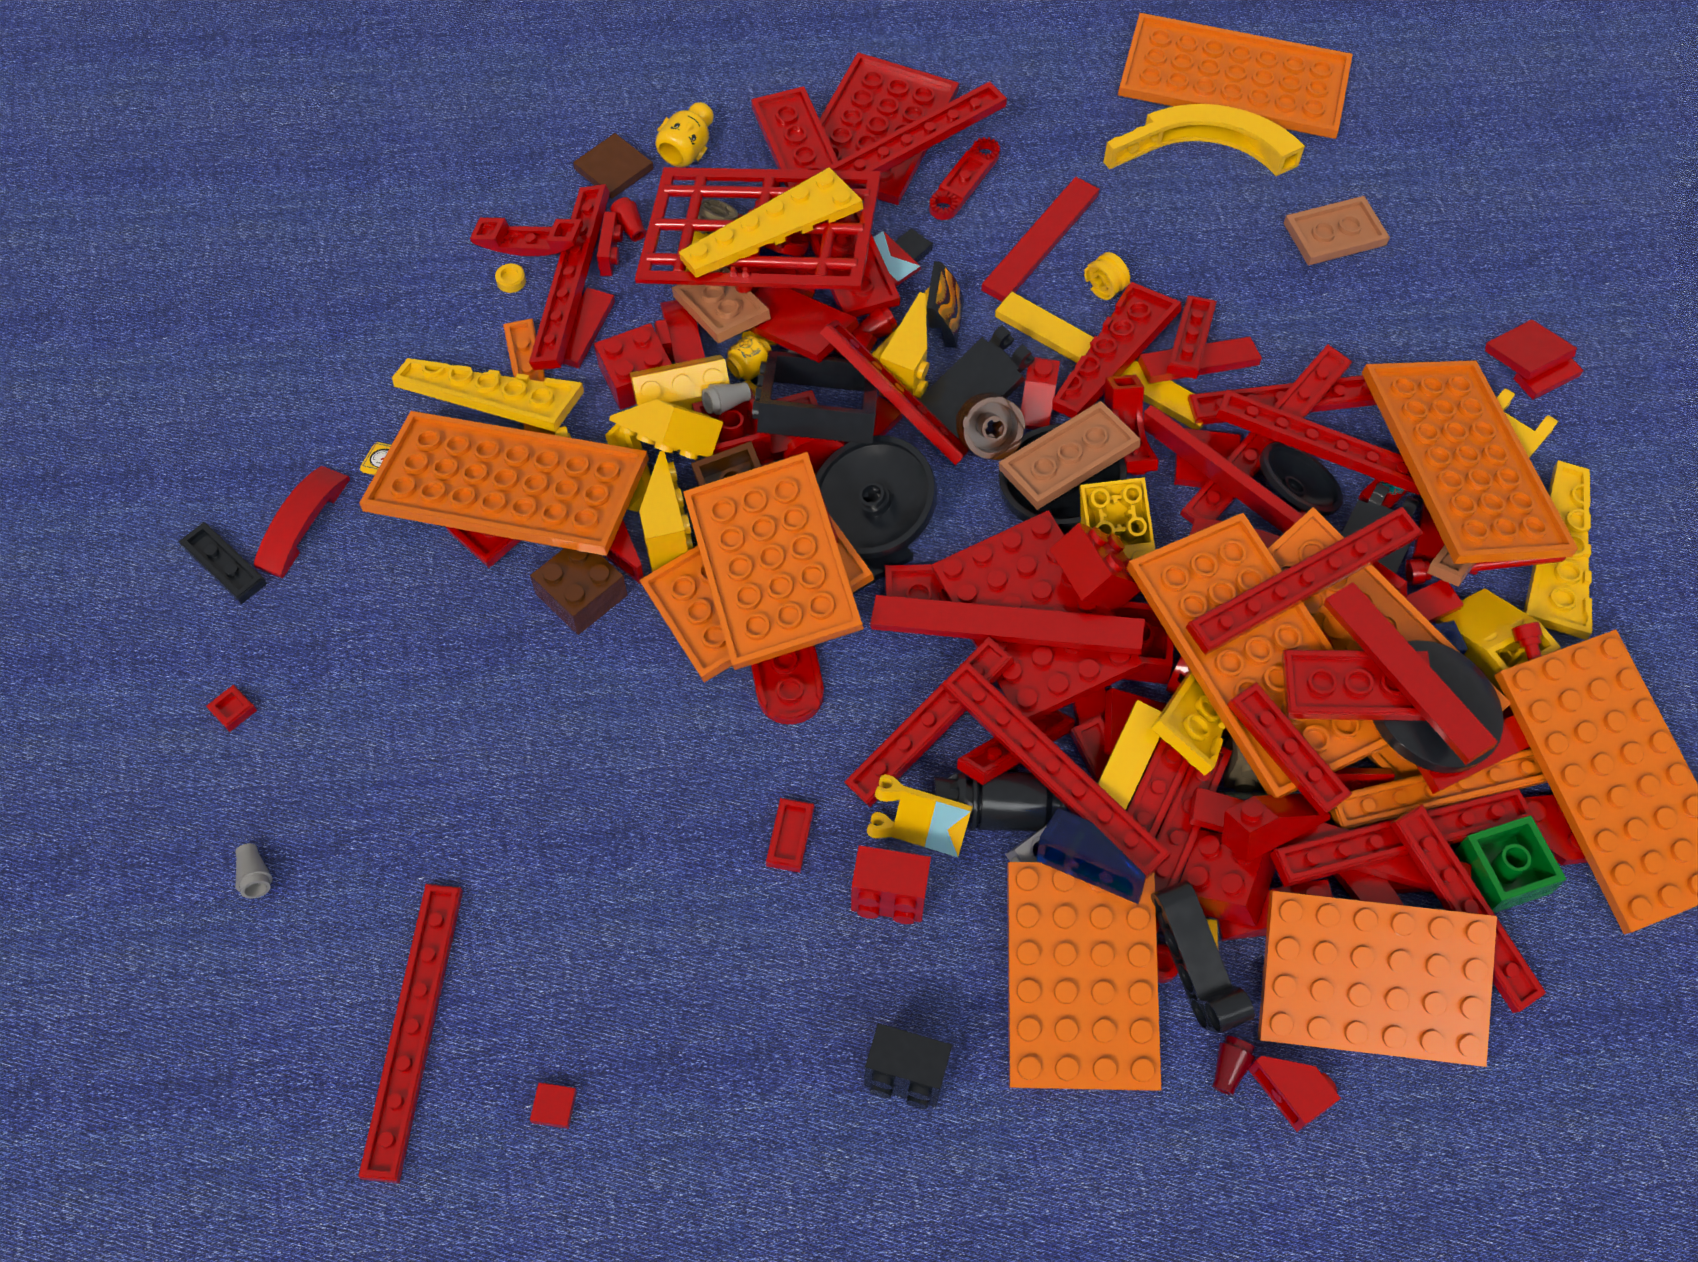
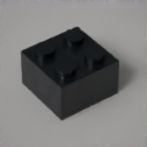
(906, 1066)

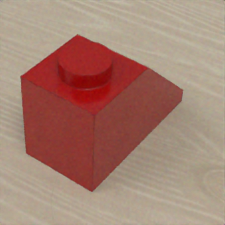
(1039, 392)
(1295, 1088)

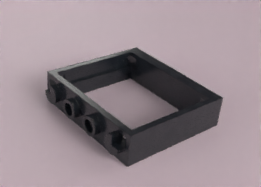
(812, 419)

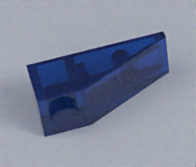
(1087, 854)

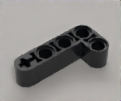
(1198, 961)

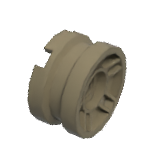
(716, 210)

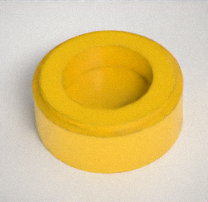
(510, 278)

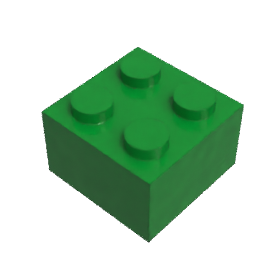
(1511, 863)

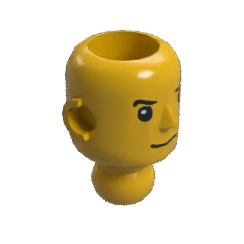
(685, 135)

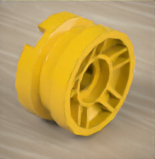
(1107, 275)

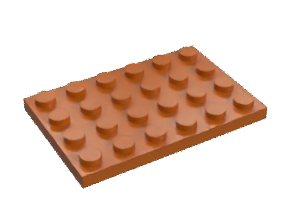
(772, 561)
(688, 608)
(1377, 978)
(1080, 984)

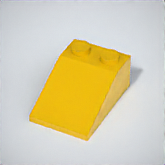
(907, 349)

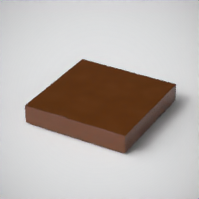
(613, 164)

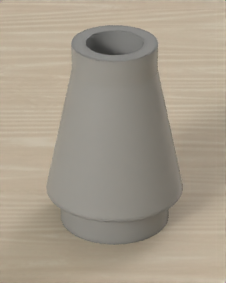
(722, 397)
(251, 872)

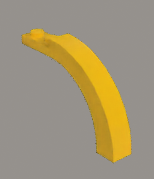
(1210, 123)

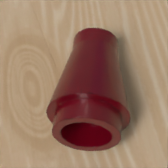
(1232, 1064)

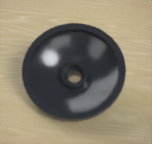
(1300, 479)

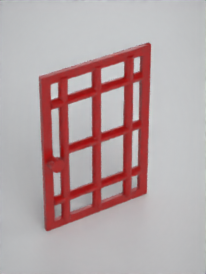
(746, 281)

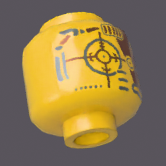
(746, 357)

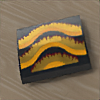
(945, 304)

